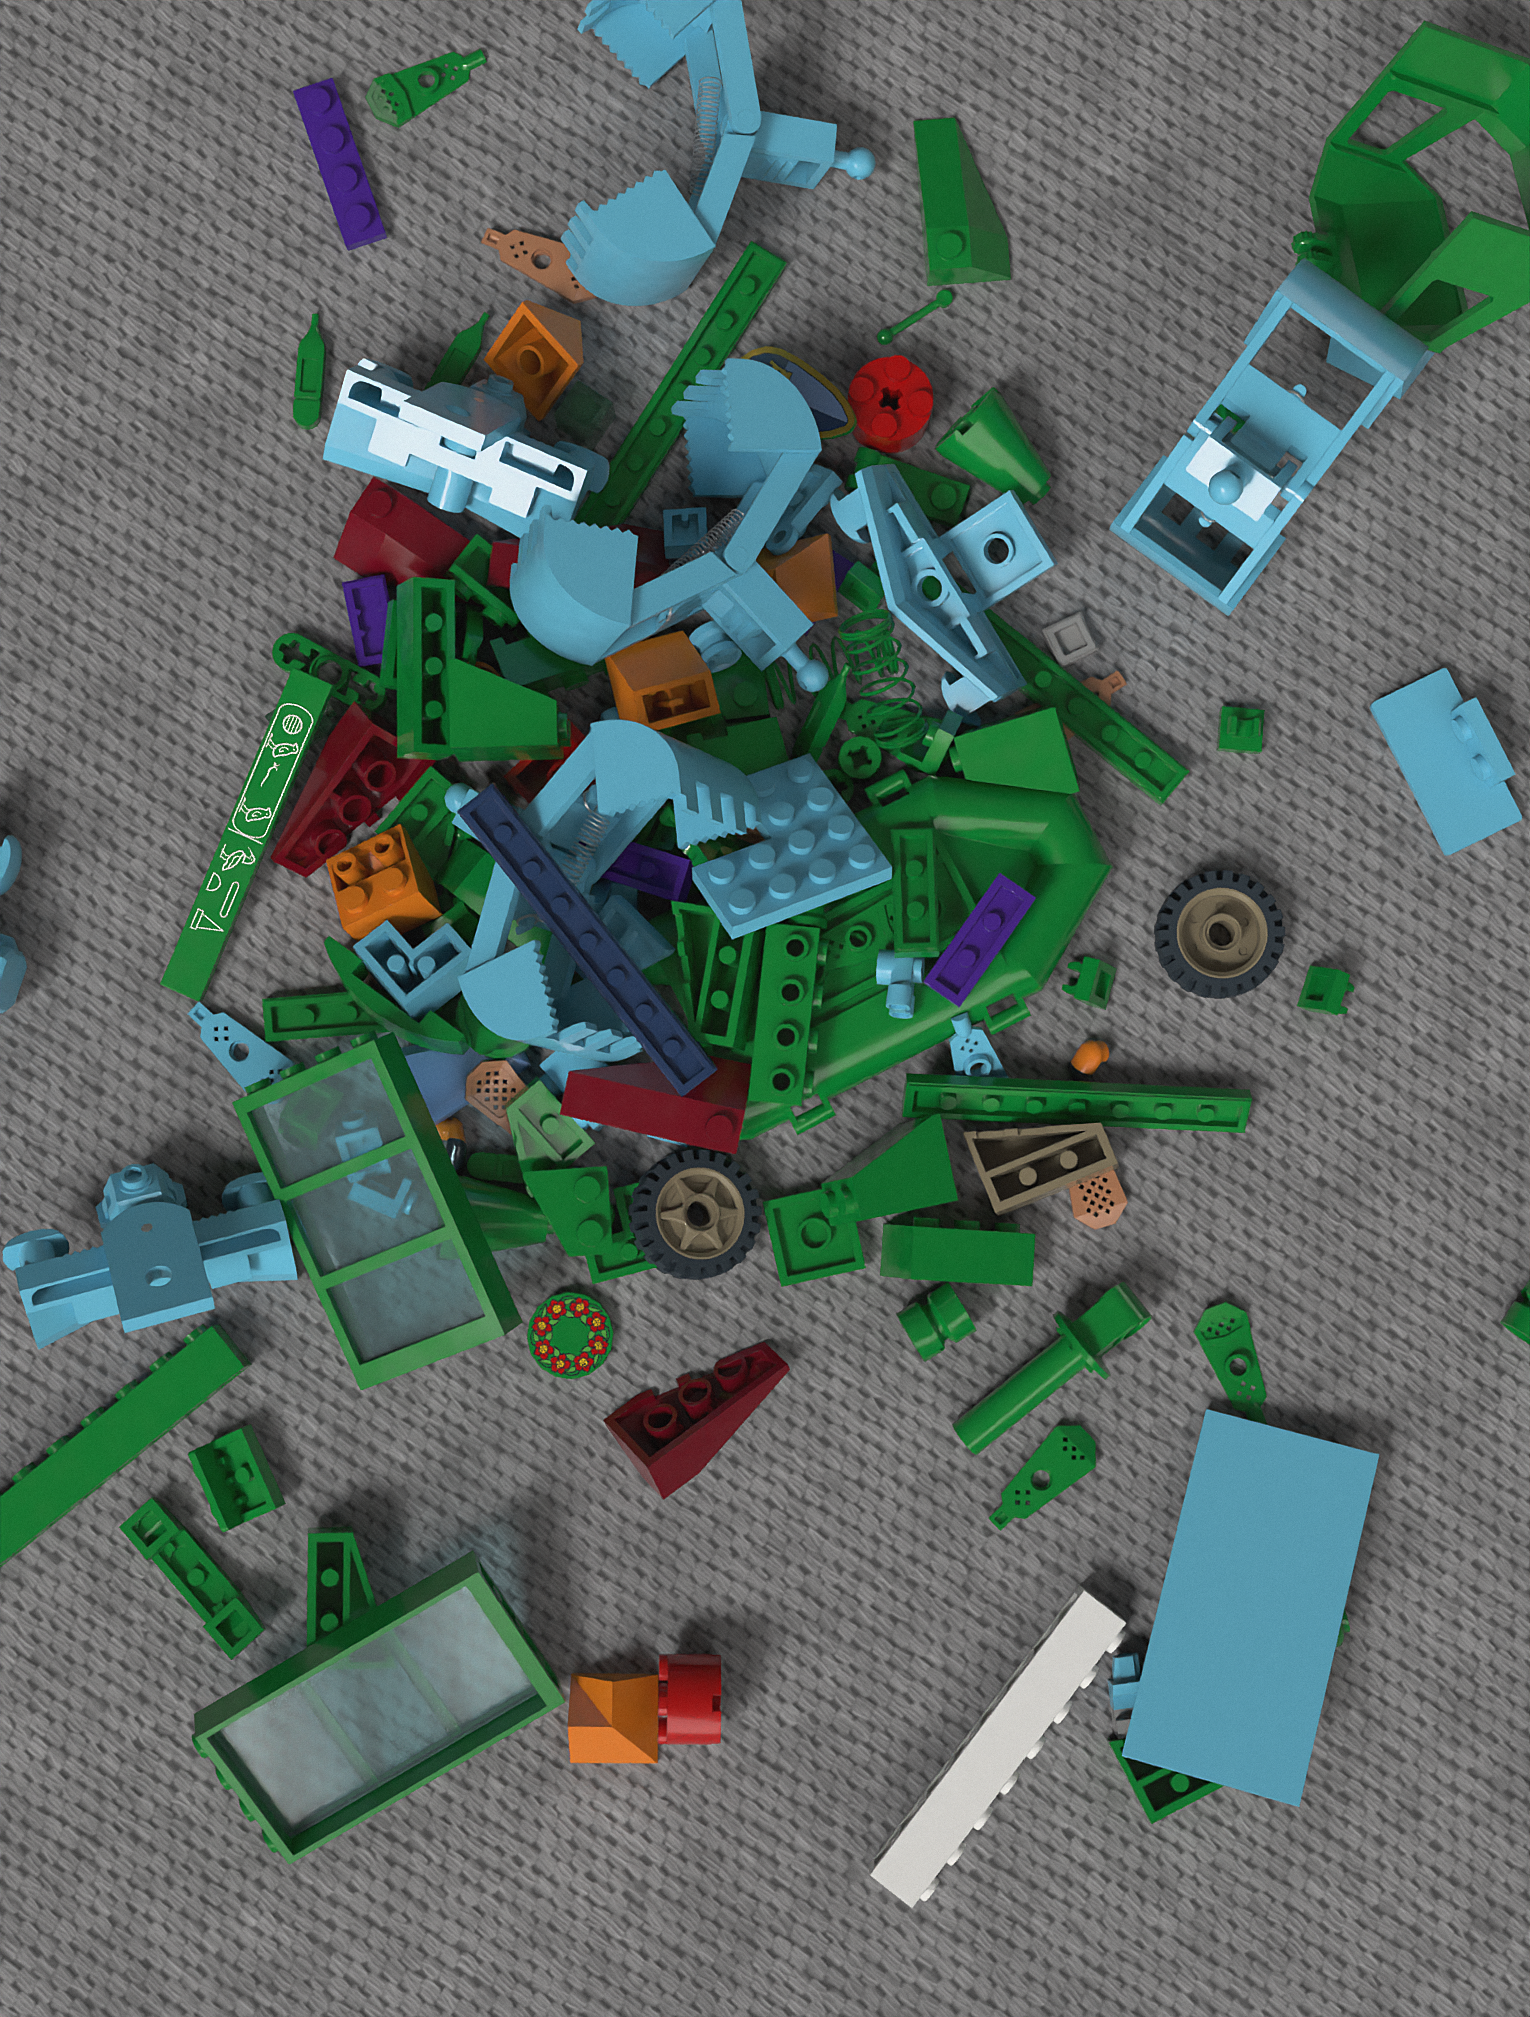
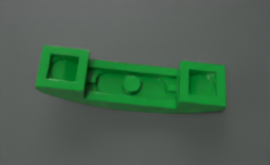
(430, 1033)
(195, 1575)

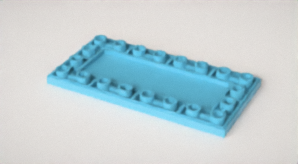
(1251, 1607)

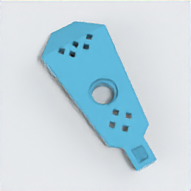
(981, 1050)
(261, 1056)

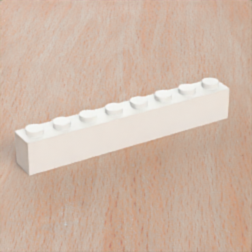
(996, 1747)

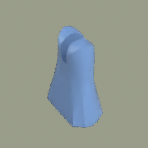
(443, 1077)

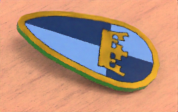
(827, 403)

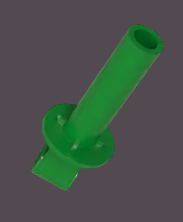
(1080, 1346)

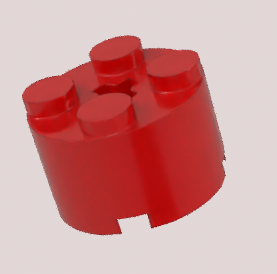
(895, 381)
(689, 1699)

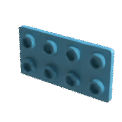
(1448, 760)

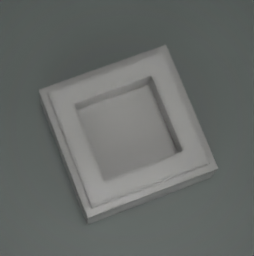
(1069, 640)

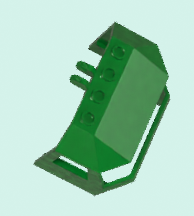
(1388, 229)

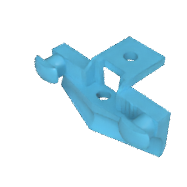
(956, 621)

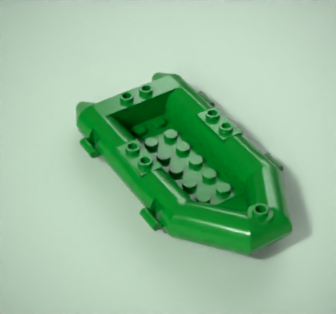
(980, 831)

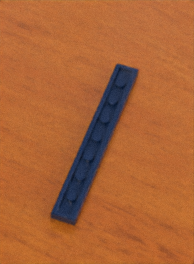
(587, 939)

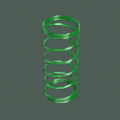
(869, 635)
(773, 685)

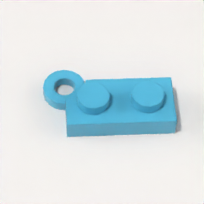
(807, 501)

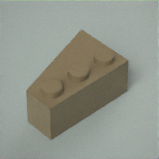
(1038, 1162)

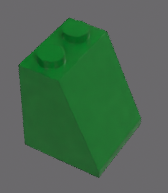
(502, 719)
(1018, 752)
(894, 1175)

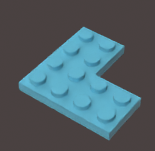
(808, 856)

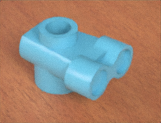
(900, 976)

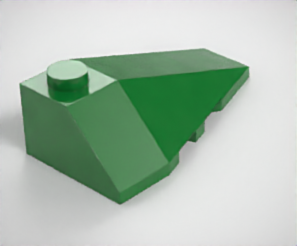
(957, 215)

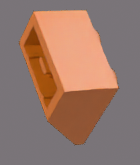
(662, 682)
(383, 883)

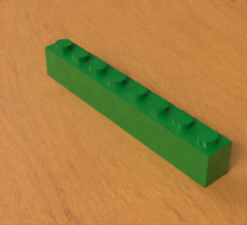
(116, 1436)

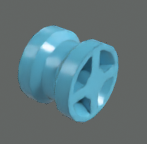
(715, 646)

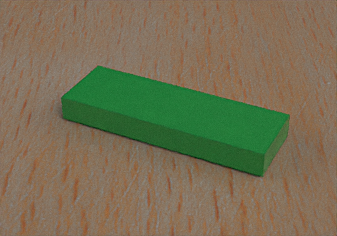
(914, 892)

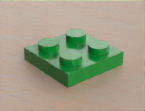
(805, 1241)

